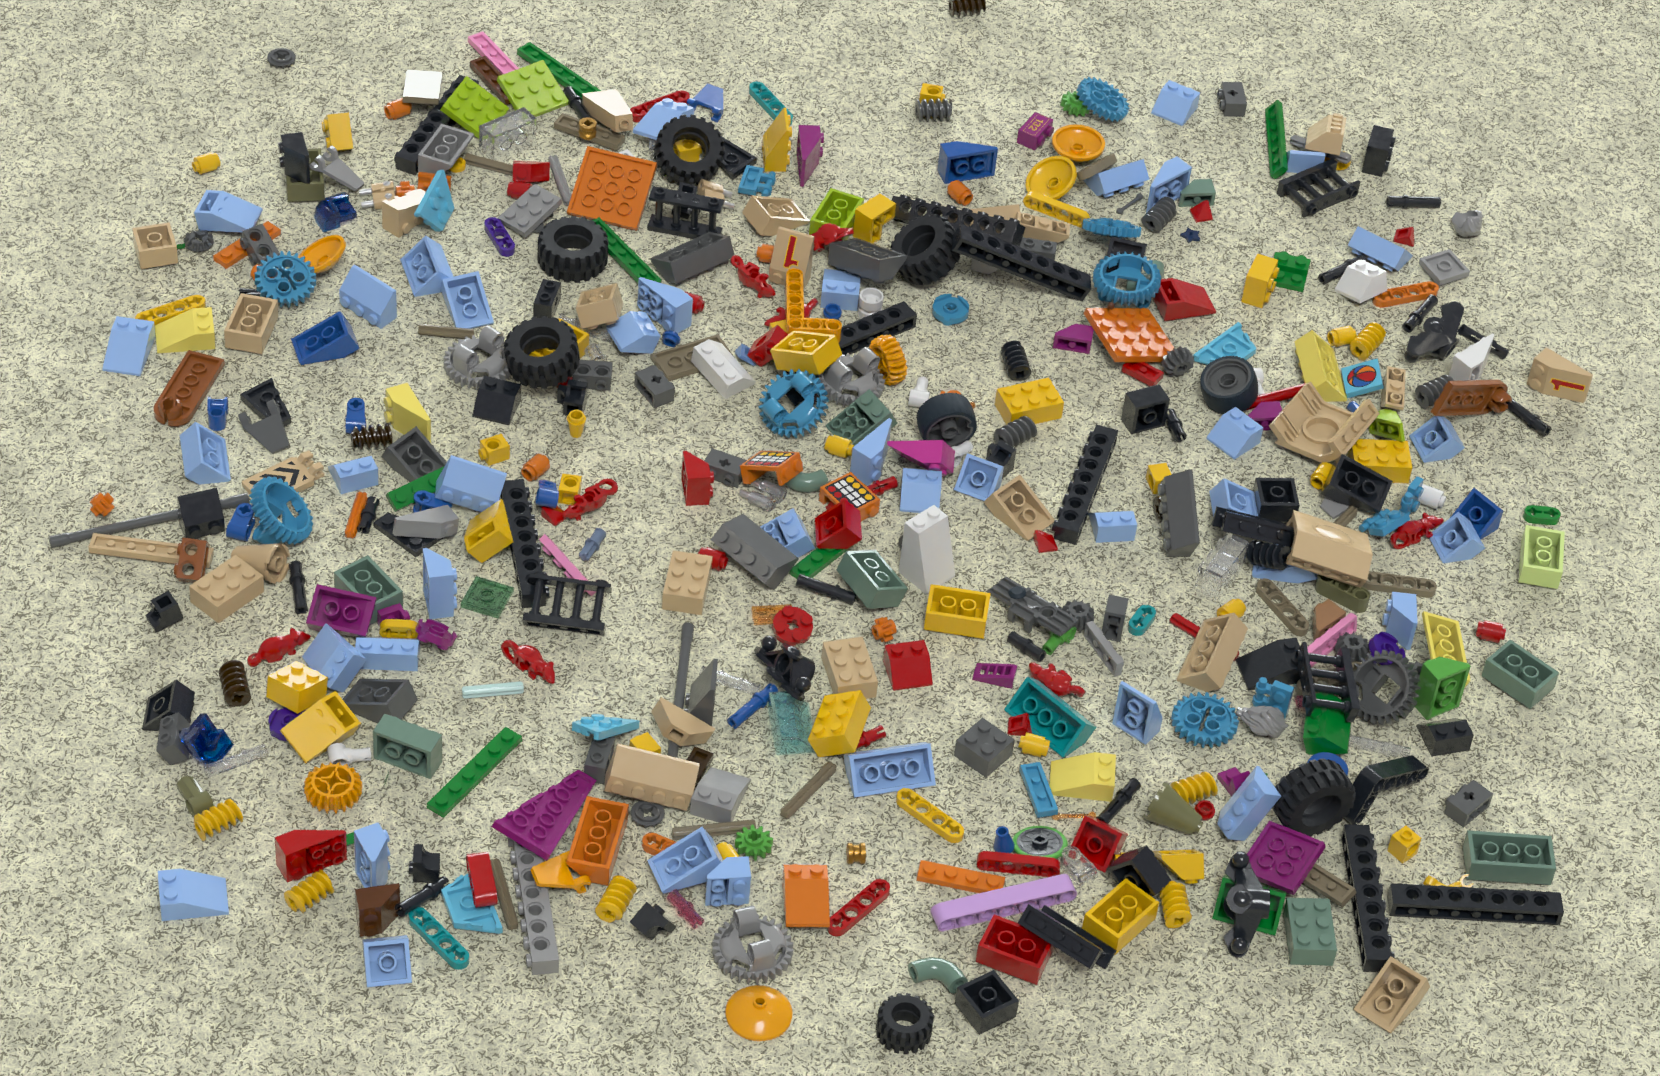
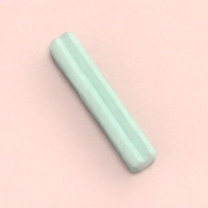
(492, 689)

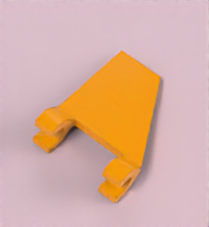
(557, 874)

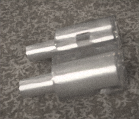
(765, 495)

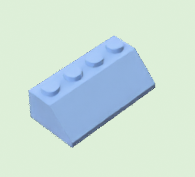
(890, 769)

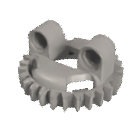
(462, 361)
(839, 376)
(760, 954)

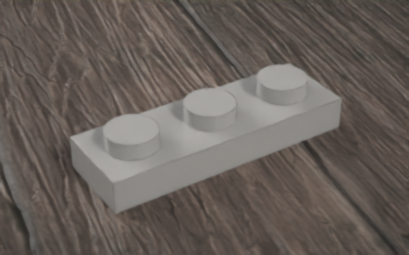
(1103, 648)

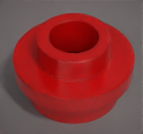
(1205, 809)

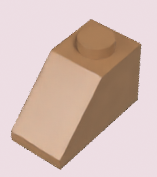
(1325, 617)

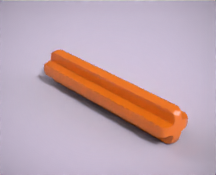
(354, 518)

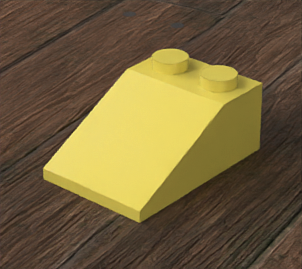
(186, 332)
(405, 411)
(1084, 776)

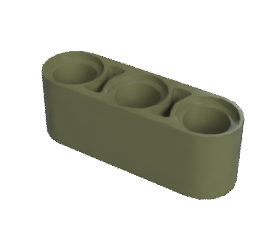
(1343, 594)

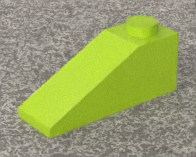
(1388, 425)

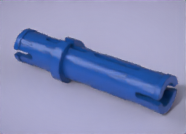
(758, 701)

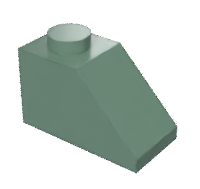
(1197, 192)

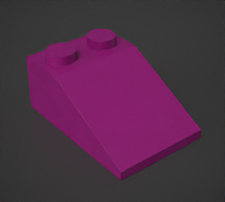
(808, 150)
(342, 610)

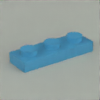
(1038, 789)

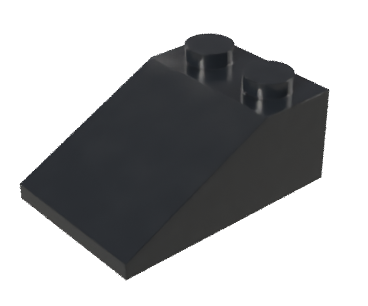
(1356, 485)
(1272, 662)

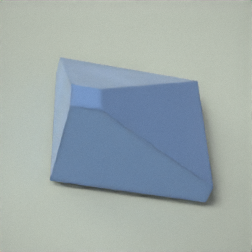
(742, 352)

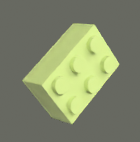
(1541, 557)

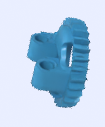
(1128, 268)
(805, 414)
(269, 502)

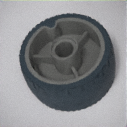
(1229, 384)
(947, 419)

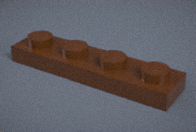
(488, 74)

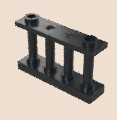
(1316, 175)
(679, 199)
(1253, 526)
(574, 622)
(1343, 675)
(1067, 936)

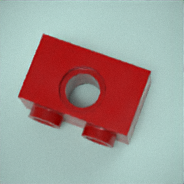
(761, 347)

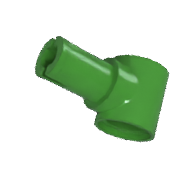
(1054, 640)

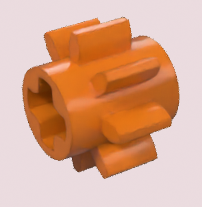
(403, 188)
(101, 504)
(884, 629)

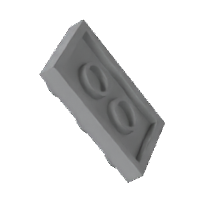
(530, 210)

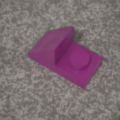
(1232, 779)

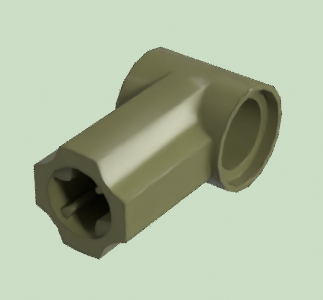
(194, 796)

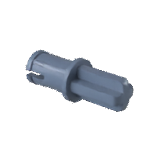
(592, 544)

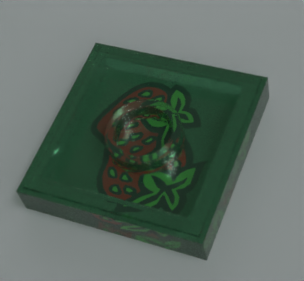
(487, 597)

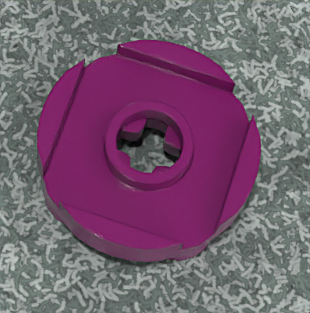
(436, 633)

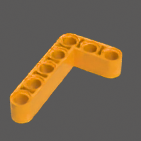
(795, 309)

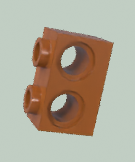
(198, 560)

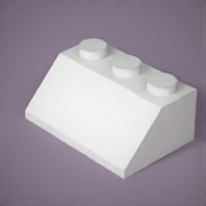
(721, 368)

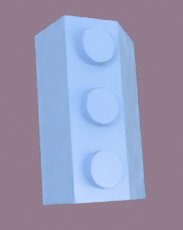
(1118, 178)
(1379, 249)
(426, 267)
(368, 297)
(204, 455)
(469, 484)
(439, 585)
(389, 653)
(1248, 806)
(371, 855)

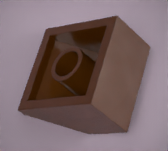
(376, 908)

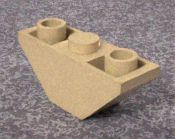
(1043, 228)
(1394, 389)
(680, 725)

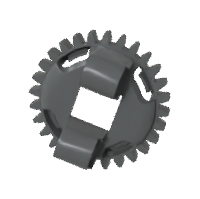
(1374, 677)

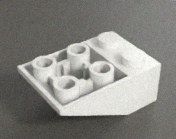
(1472, 361)

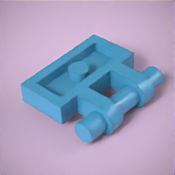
(751, 180)
(1410, 500)
(1384, 522)
(1279, 694)

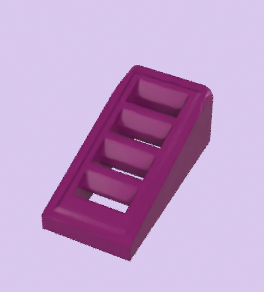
(1005, 679)

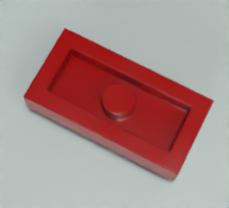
(1143, 372)

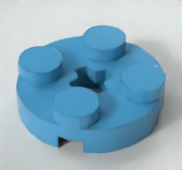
(947, 316)

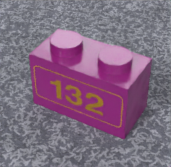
(1035, 131)

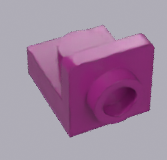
(392, 612)

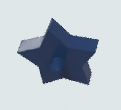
(1191, 235)

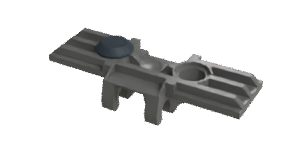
(1031, 607)

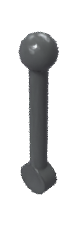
(1138, 197)

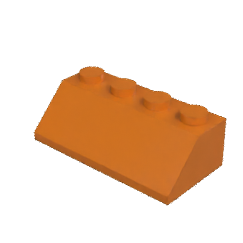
(598, 839)

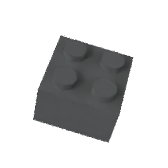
(984, 747)

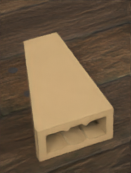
(609, 109)

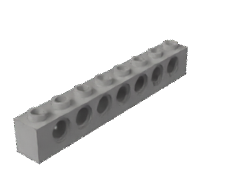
(536, 913)

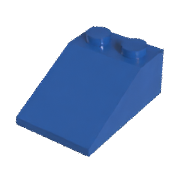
(966, 161)
(326, 340)

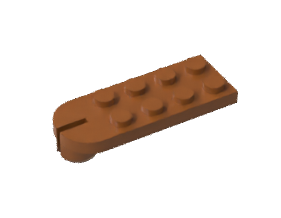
(187, 388)
(1472, 398)

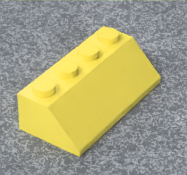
(1320, 367)
(1444, 638)

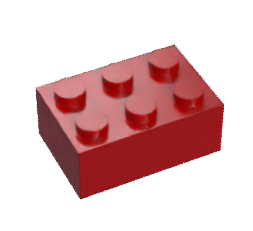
(1013, 950)

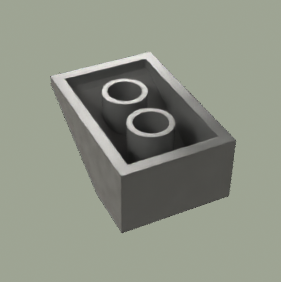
(413, 456)
(702, 694)
(381, 696)

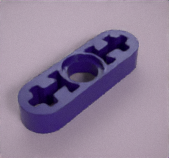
(500, 230)

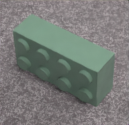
(1509, 857)

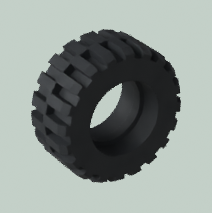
(691, 129)
(572, 264)
(926, 264)
(543, 370)
(1314, 797)

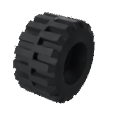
(904, 1037)

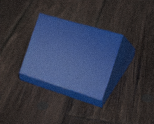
(1481, 512)

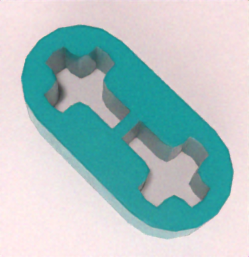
(1144, 621)

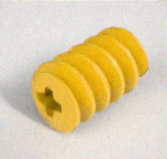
(1367, 341)
(1196, 787)
(217, 817)
(308, 891)
(615, 899)
(1175, 905)

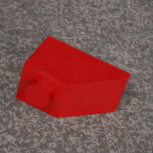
(531, 171)

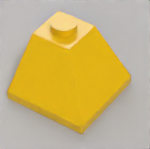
(1183, 863)

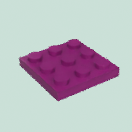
(1284, 857)

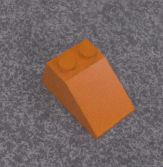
(806, 895)

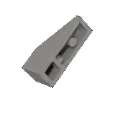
(430, 523)

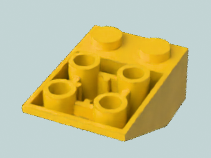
(777, 143)
(488, 532)
(321, 726)

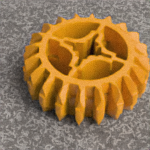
(892, 360)
(333, 787)

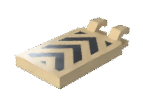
(292, 471)

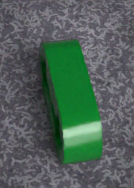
(1541, 515)

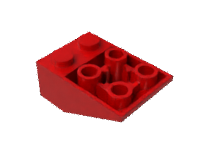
(1182, 300)
(308, 851)

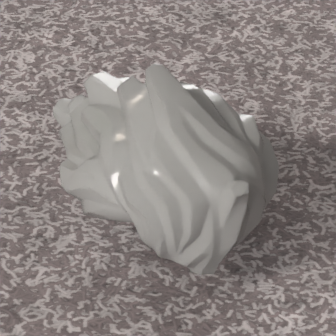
(1468, 223)
(1263, 720)

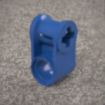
(217, 413)
(355, 414)
(547, 494)
(429, 501)
(241, 523)

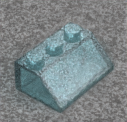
(790, 723)

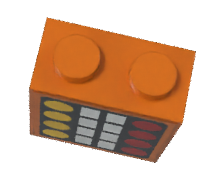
(784, 463)
(852, 490)

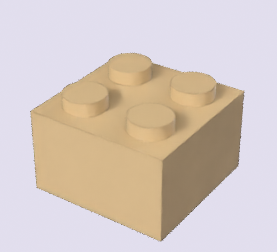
(155, 245)

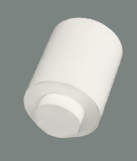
(1432, 497)

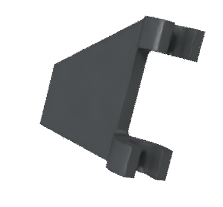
(268, 431)

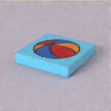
(1362, 378)

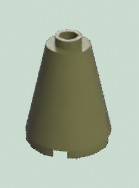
(1173, 812)

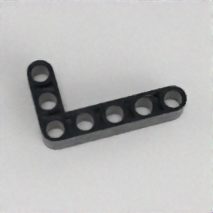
(1380, 778)

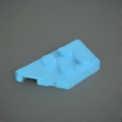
(436, 203)
(1230, 343)
(604, 727)
(462, 911)

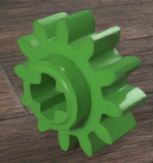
(1072, 104)
(754, 842)

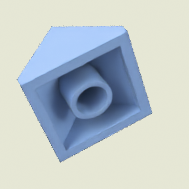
(1303, 160)
(979, 477)

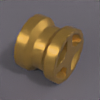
(587, 128)
(856, 853)

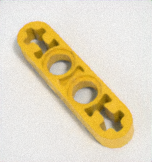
(1033, 199)
(187, 303)
(931, 814)

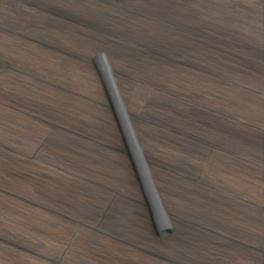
(67, 538)
(686, 639)

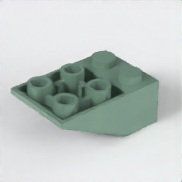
(860, 418)

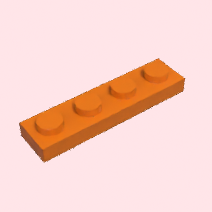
(234, 252)
(958, 877)

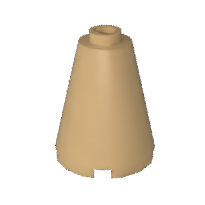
(266, 559)

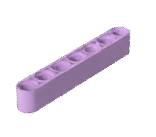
(1003, 902)

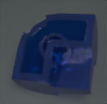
(333, 211)
(205, 741)

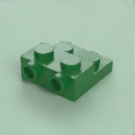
(1292, 271)

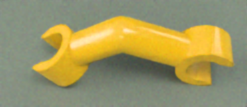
(1434, 882)

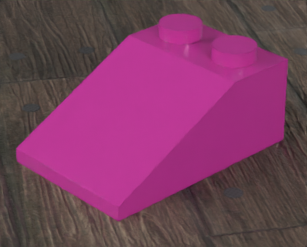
(929, 454)

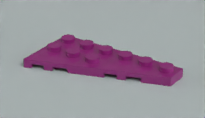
(545, 817)

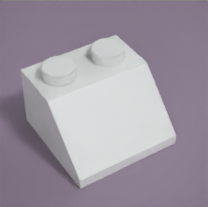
(1362, 281)

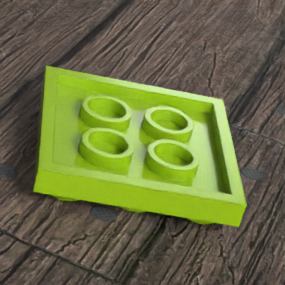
(533, 89)
(473, 106)

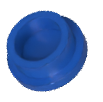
(832, 311)
(670, 338)

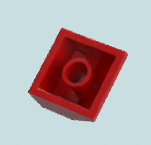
(696, 480)
(838, 527)
(908, 665)
(1099, 842)

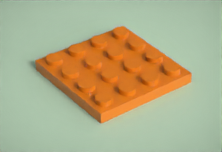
(612, 188)
(1129, 334)

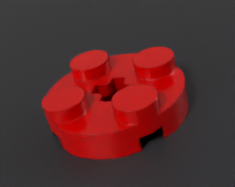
(792, 615)

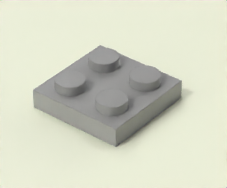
(1444, 267)

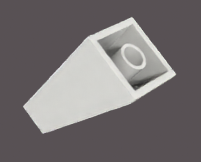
(927, 550)

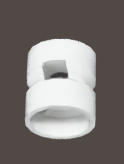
(869, 302)

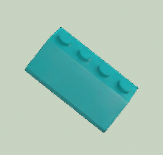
(1050, 717)

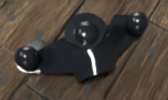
(1438, 335)
(787, 666)
(1244, 904)

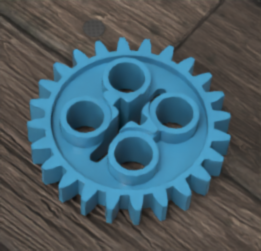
(1103, 99)
(1111, 227)
(298, 271)
(1218, 727)

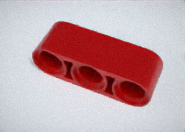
(481, 879)

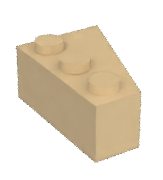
(399, 213)

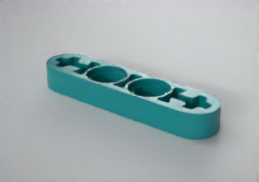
(767, 105)
(438, 938)

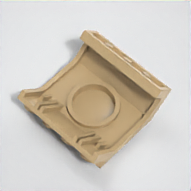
(1319, 428)
(1329, 549)

